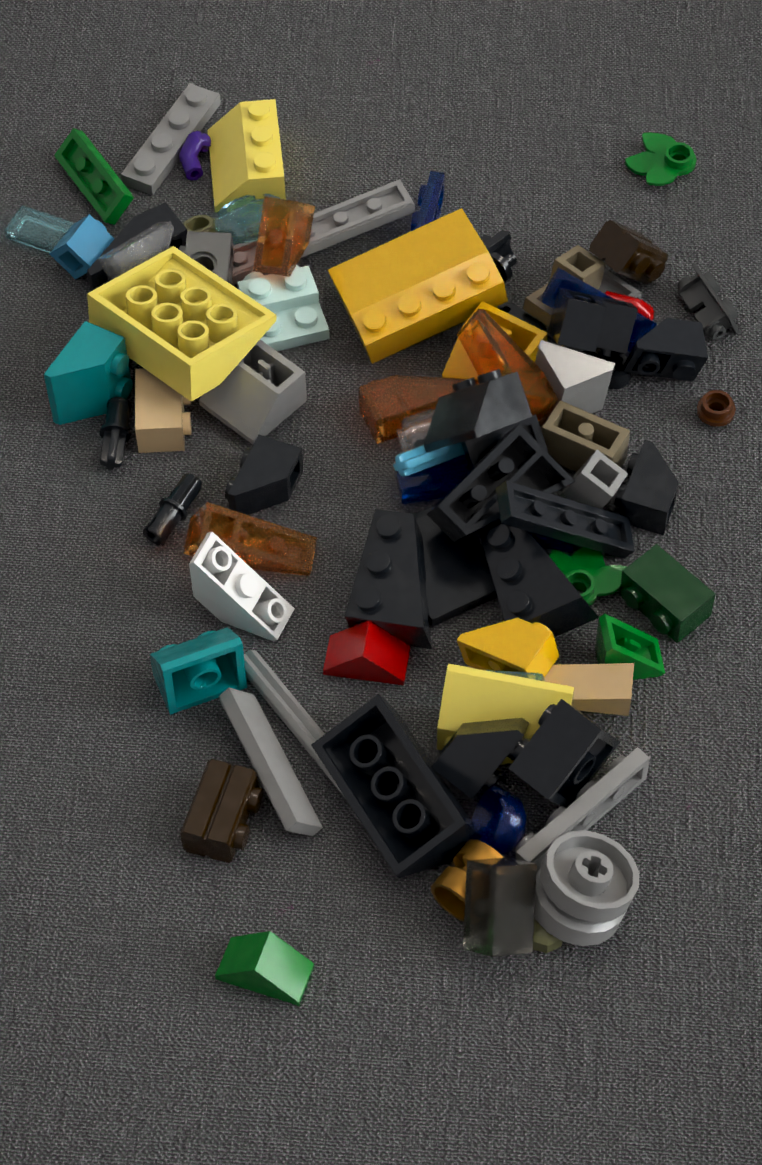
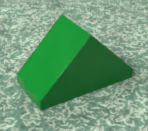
(625, 644)
(265, 966)

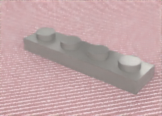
(163, 146)
(590, 805)

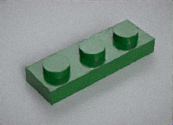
(94, 176)

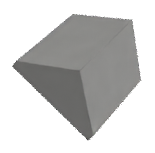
(575, 376)

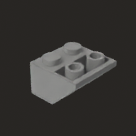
(257, 393)

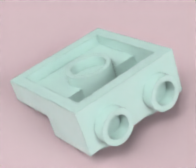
(294, 303)

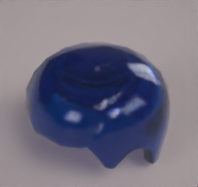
(500, 819)

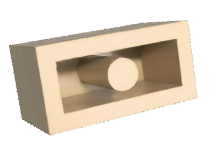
(159, 415)

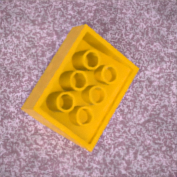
(418, 285)

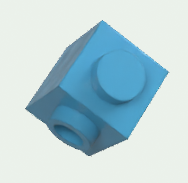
(81, 246)

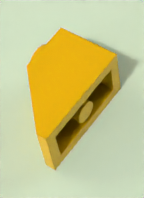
(510, 647)

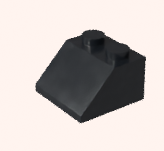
(477, 409)
(563, 753)

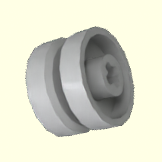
(584, 887)

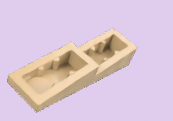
(596, 686)

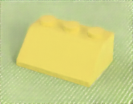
(246, 153)
(489, 696)

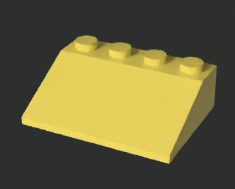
(180, 321)

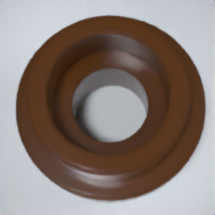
(718, 401)

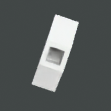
(236, 591)

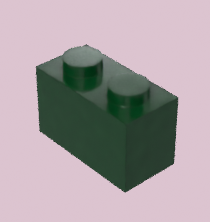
(666, 593)

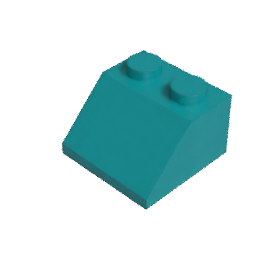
(88, 374)
(199, 669)

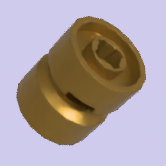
(451, 884)

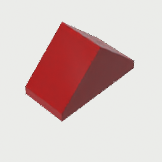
(367, 655)

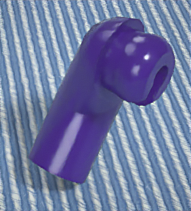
(188, 156)

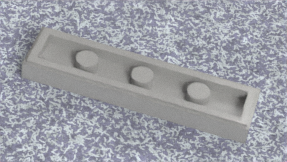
(270, 762)

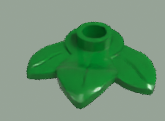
(662, 159)
(588, 573)

